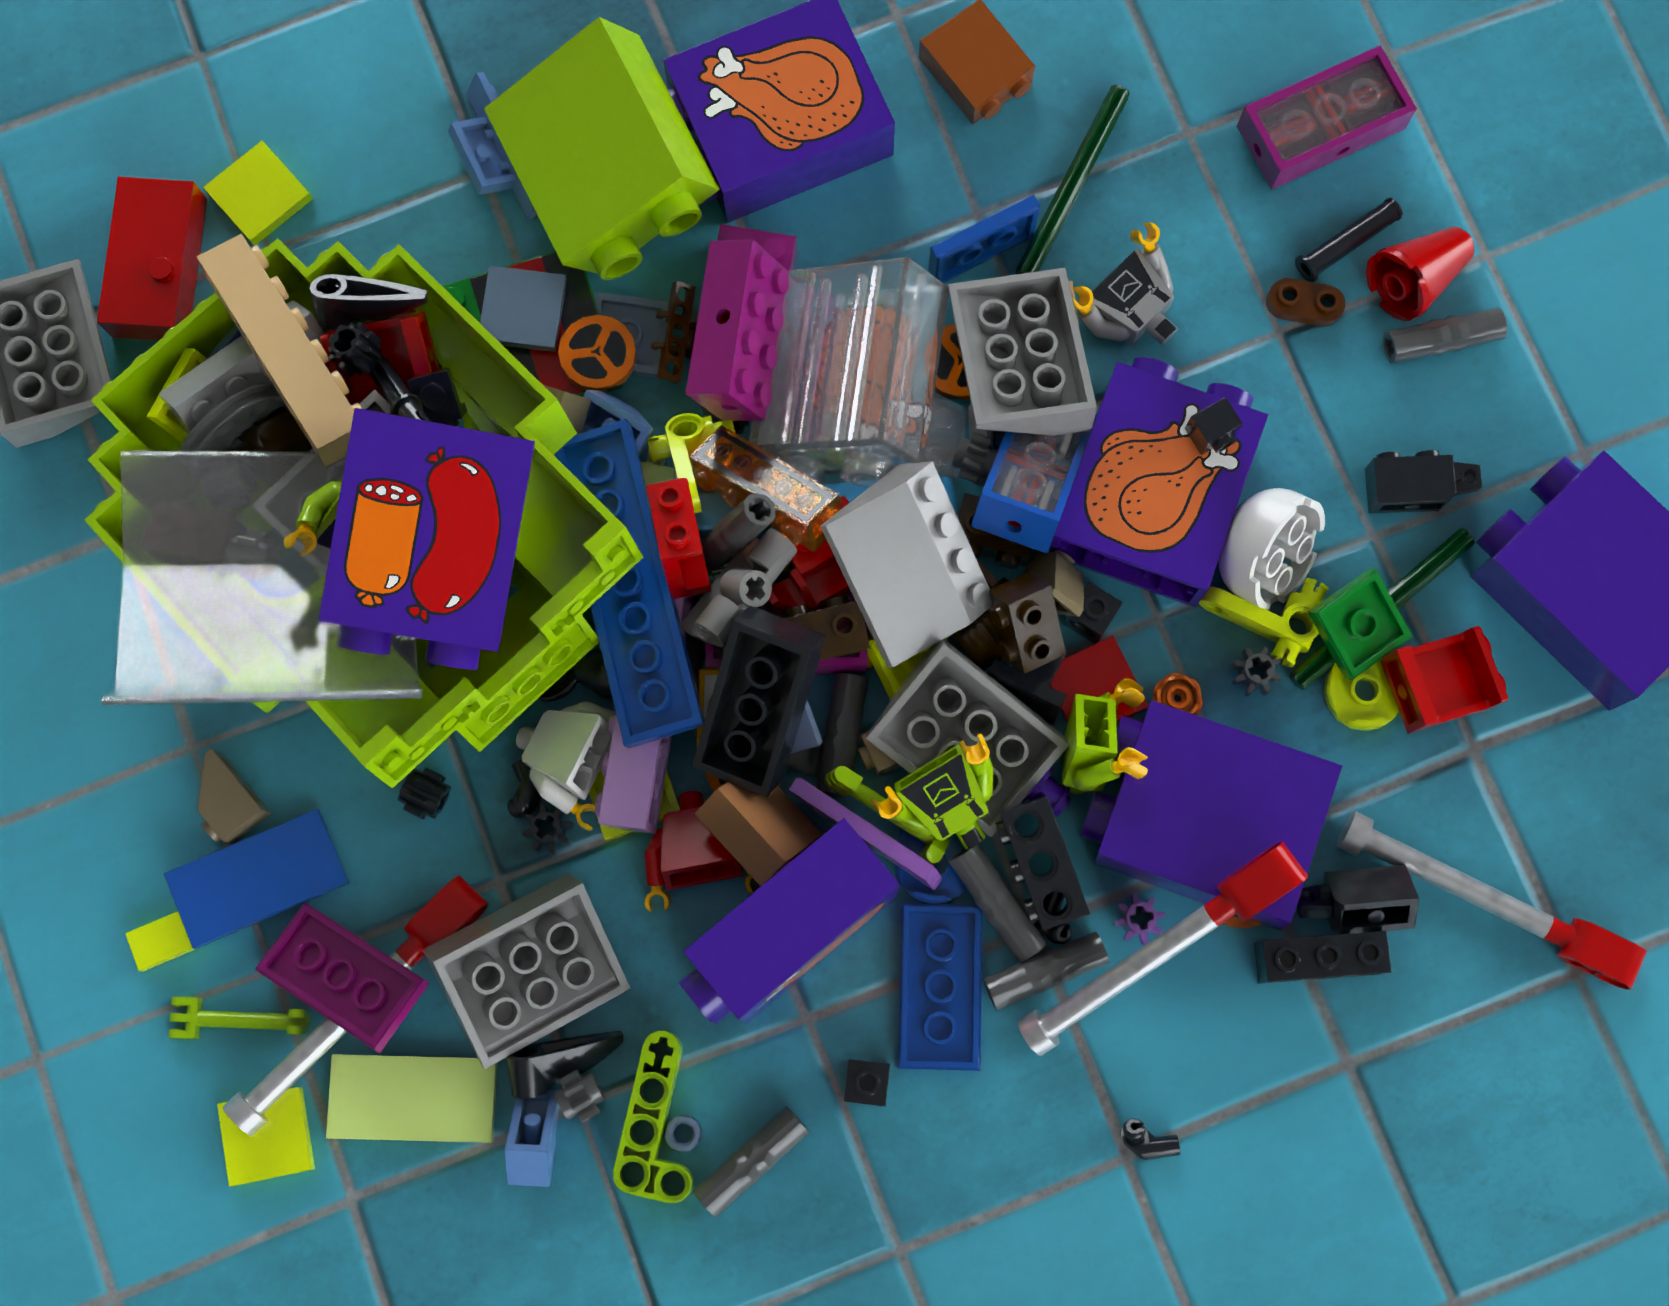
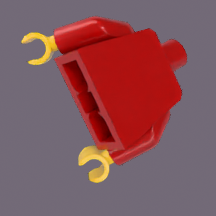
(686, 853)

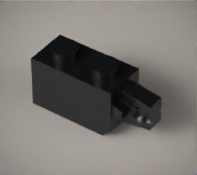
(1417, 481)
(1363, 900)

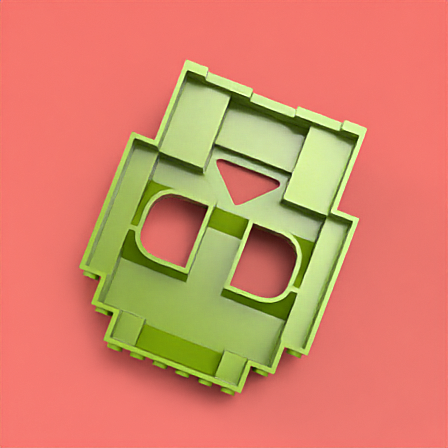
(566, 542)

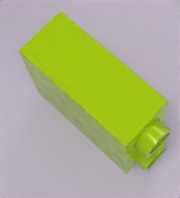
(602, 150)

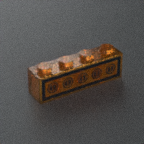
(741, 468)

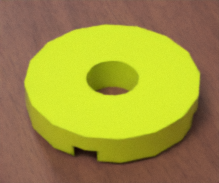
(1352, 710)

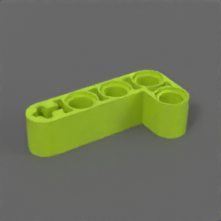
(657, 1115)

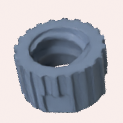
(673, 1123)

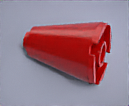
(1418, 271)

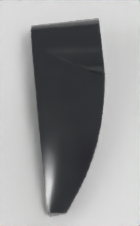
(347, 298)
(545, 1063)

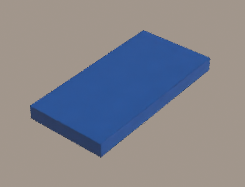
(256, 879)
(940, 987)

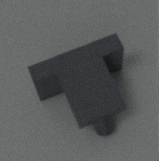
(1033, 686)

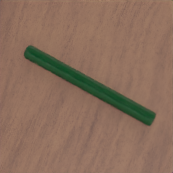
(1073, 180)
(1400, 592)

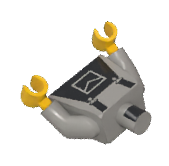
(1131, 296)

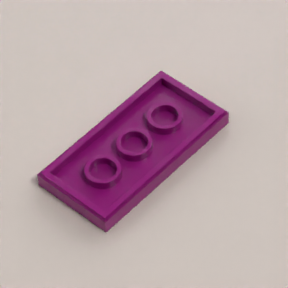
(342, 977)

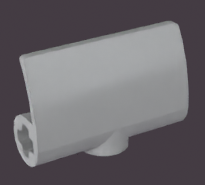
(742, 583)

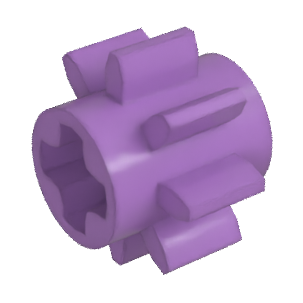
(1143, 909)

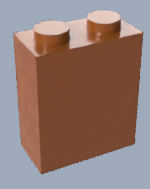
(977, 62)

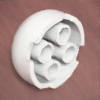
(1261, 534)

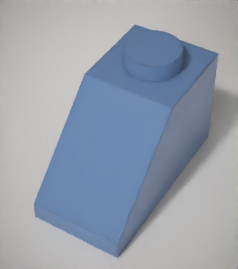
(609, 409)
(532, 1141)

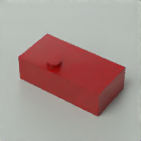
(151, 257)

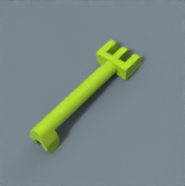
(849, 783)
(295, 1021)

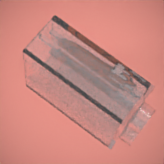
(855, 369)

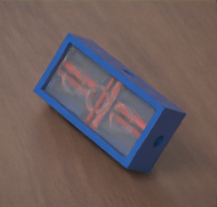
(1029, 486)

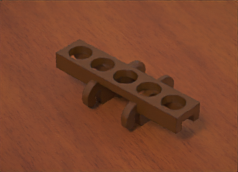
(684, 346)

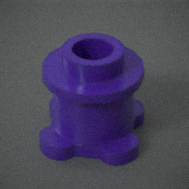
(1056, 793)

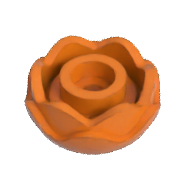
(1180, 685)

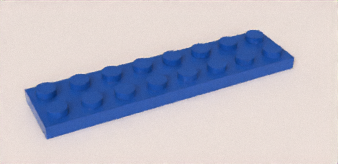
(638, 614)

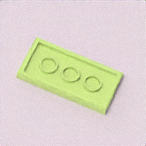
(411, 1098)

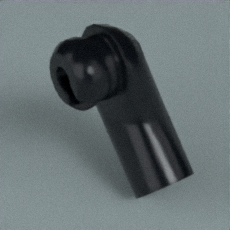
(1146, 1145)

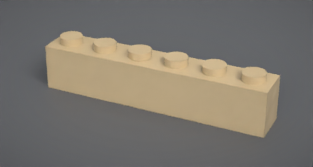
(281, 345)

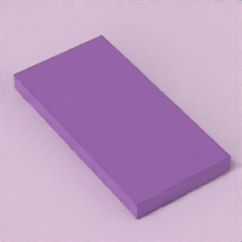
(870, 835)

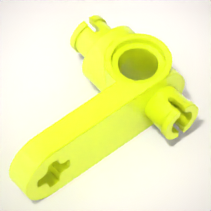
(682, 437)
(1270, 624)

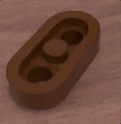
(1306, 304)

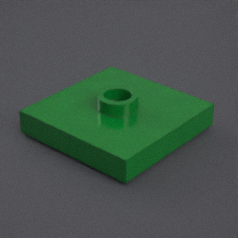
(1360, 624)

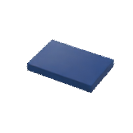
(984, 240)

